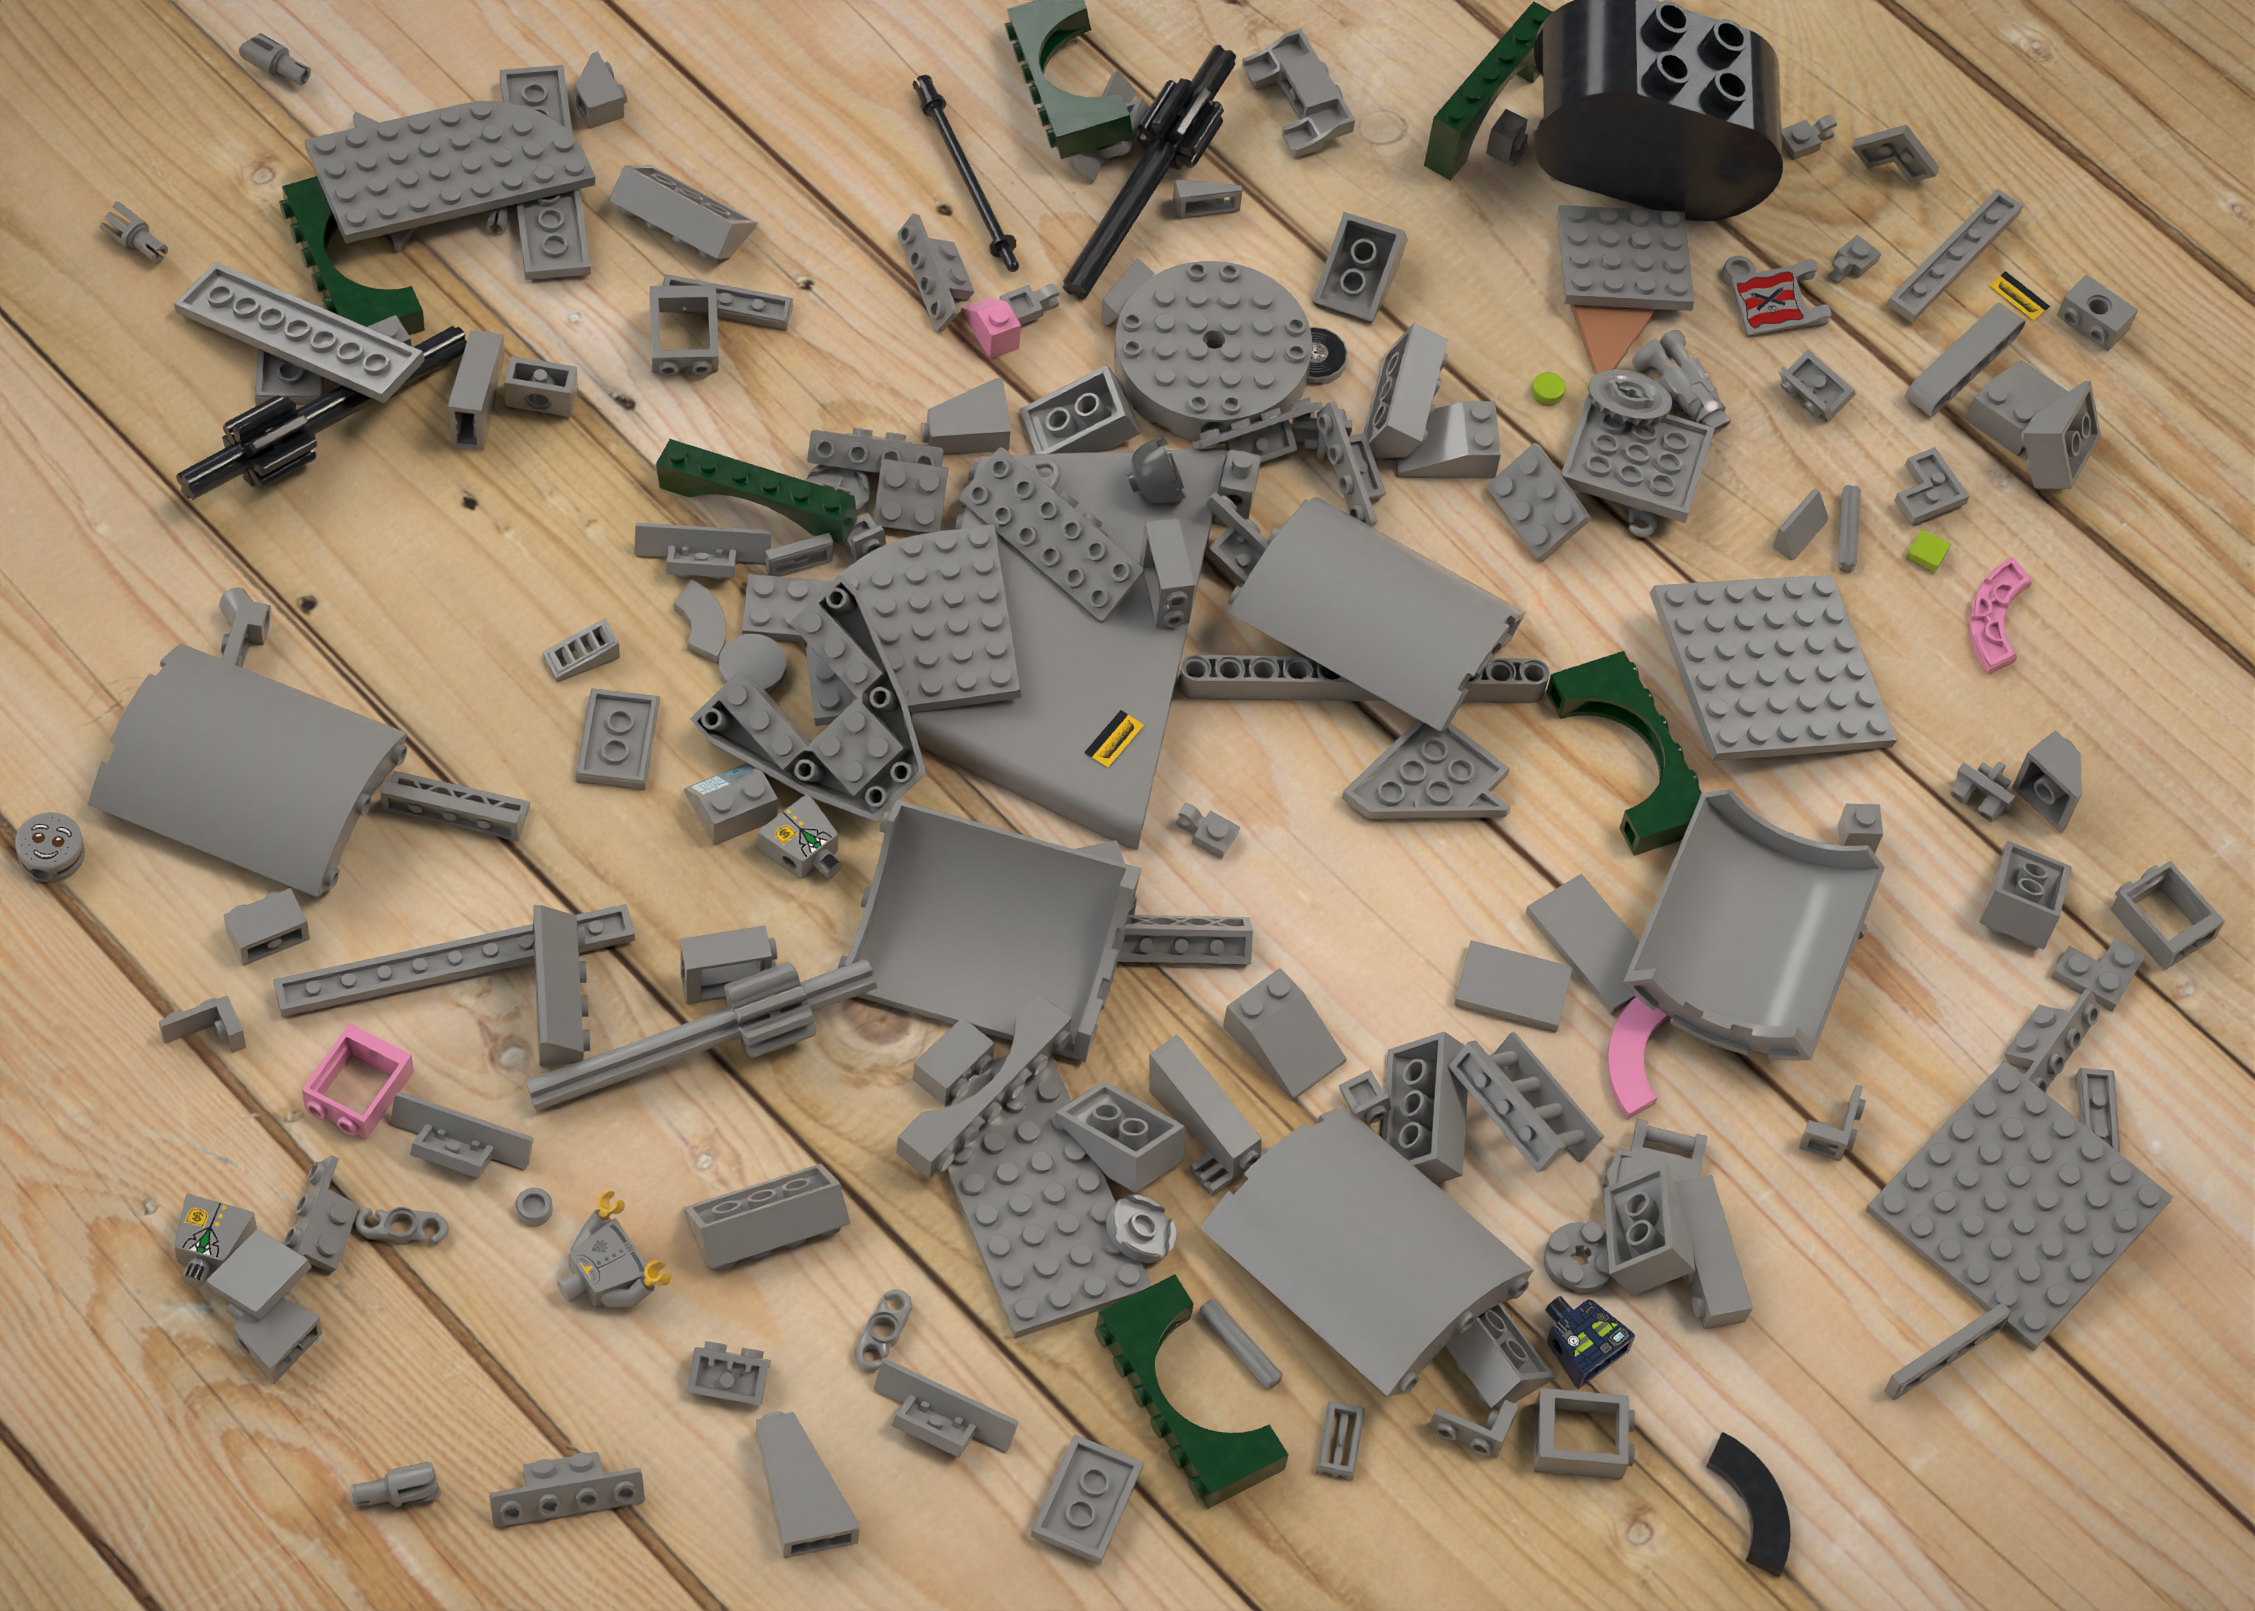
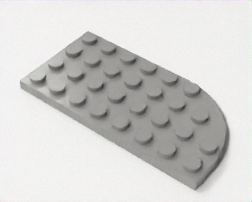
(444, 166)
(1039, 1210)

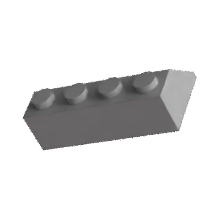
(681, 211)
(1405, 393)
(558, 987)
(1427, 1106)
(767, 1216)
(1499, 1359)

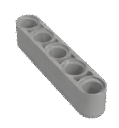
(1965, 359)

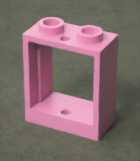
(372, 1051)

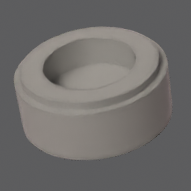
(1737, 266)
(533, 1207)

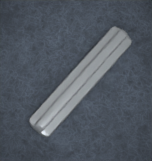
(1849, 528)
(1240, 1343)

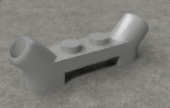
(249, 624)

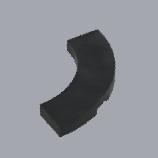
(1763, 1499)

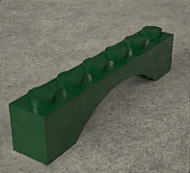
(702, 472)

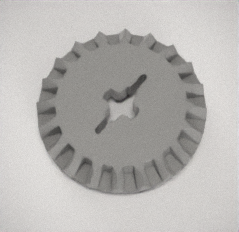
(1629, 396)

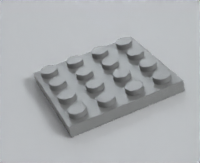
(1625, 258)
(1638, 464)

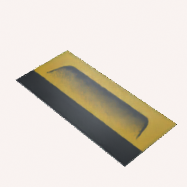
(2019, 295)
(1114, 738)

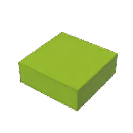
(1928, 550)

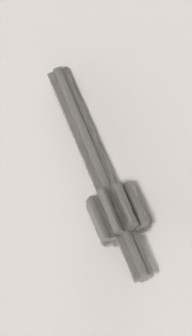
(762, 1010)

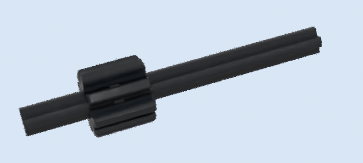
(1176, 134)
(280, 439)

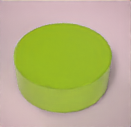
(1548, 388)

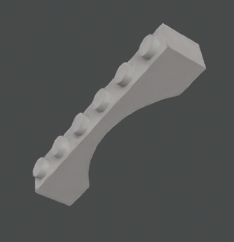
(938, 1134)

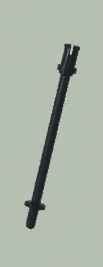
(933, 105)

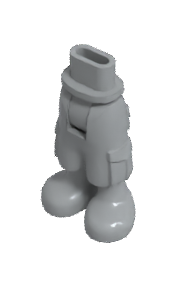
(1686, 384)

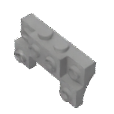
(1306, 87)

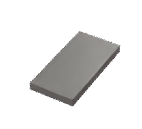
(1588, 939)

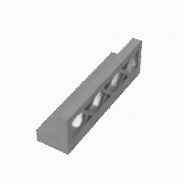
(454, 811)
(1187, 939)

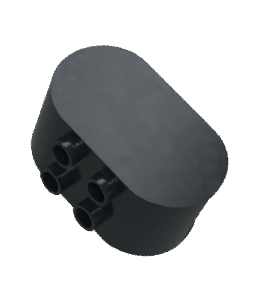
(1659, 107)

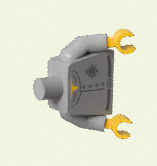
(608, 1263)

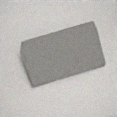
(1122, 290)
(1801, 526)

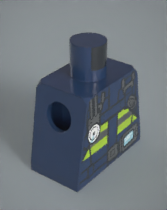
(1586, 1339)

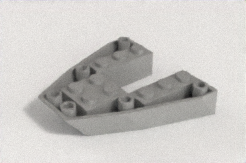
(864, 754)

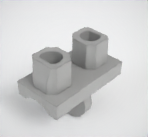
(1307, 432)
(1995, 797)

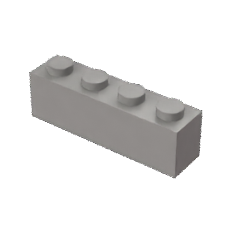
(1717, 1280)

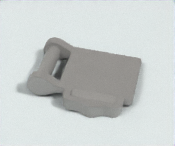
(1639, 1158)

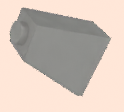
(970, 421)

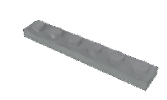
(1954, 255)

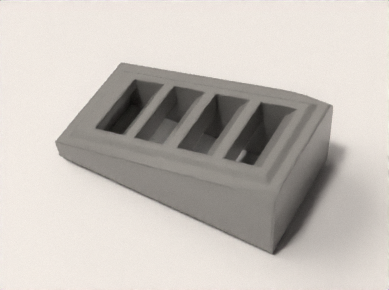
(1205, 198)
(598, 656)

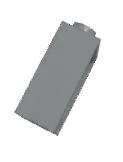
(684, 299)
(1167, 572)
(2185, 896)
(721, 958)
(1577, 1462)

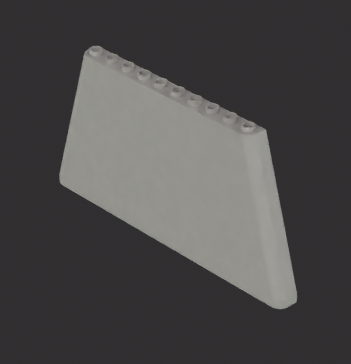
(1081, 669)

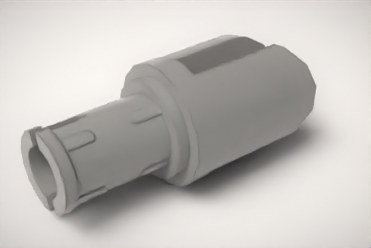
(273, 59)
(134, 234)
(399, 1487)

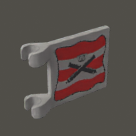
(1773, 300)

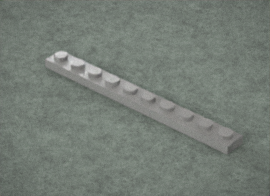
(437, 963)

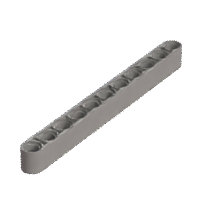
(1315, 686)

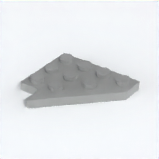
(1430, 777)

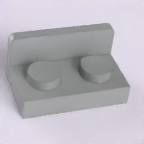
(728, 1374)

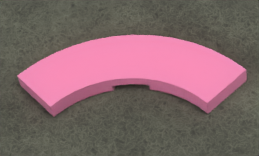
(1988, 614)
(1626, 1057)

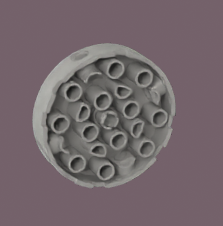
(1211, 347)

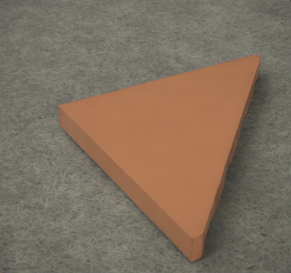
(1609, 332)

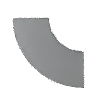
(705, 620)

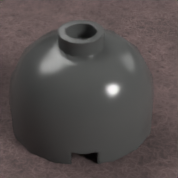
(1156, 473)

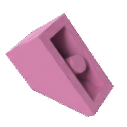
(993, 326)

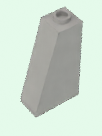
(475, 389)
(1202, 1106)
(802, 1493)

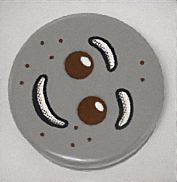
(49, 847)

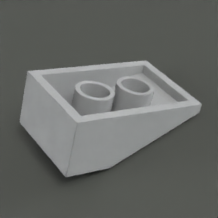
(1360, 267)
(2010, 402)
(1081, 416)
(2062, 439)
(1458, 444)
(2025, 895)
(1283, 1034)
(1124, 1135)
(1647, 1231)

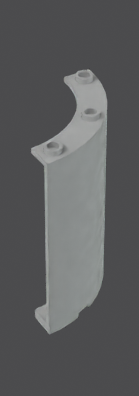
(1374, 611)
(245, 768)
(987, 921)
(1752, 931)
(1364, 1248)

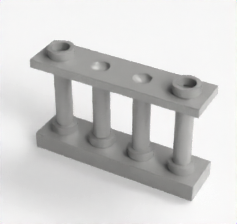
(1513, 1113)

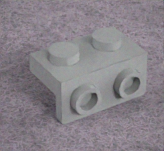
(1817, 385)

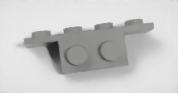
(1091, 161)
(936, 271)
(1265, 437)
(865, 452)
(1353, 464)
(1240, 544)
(701, 549)
(2051, 1038)
(457, 1138)
(322, 1219)
(940, 1413)
(565, 1489)

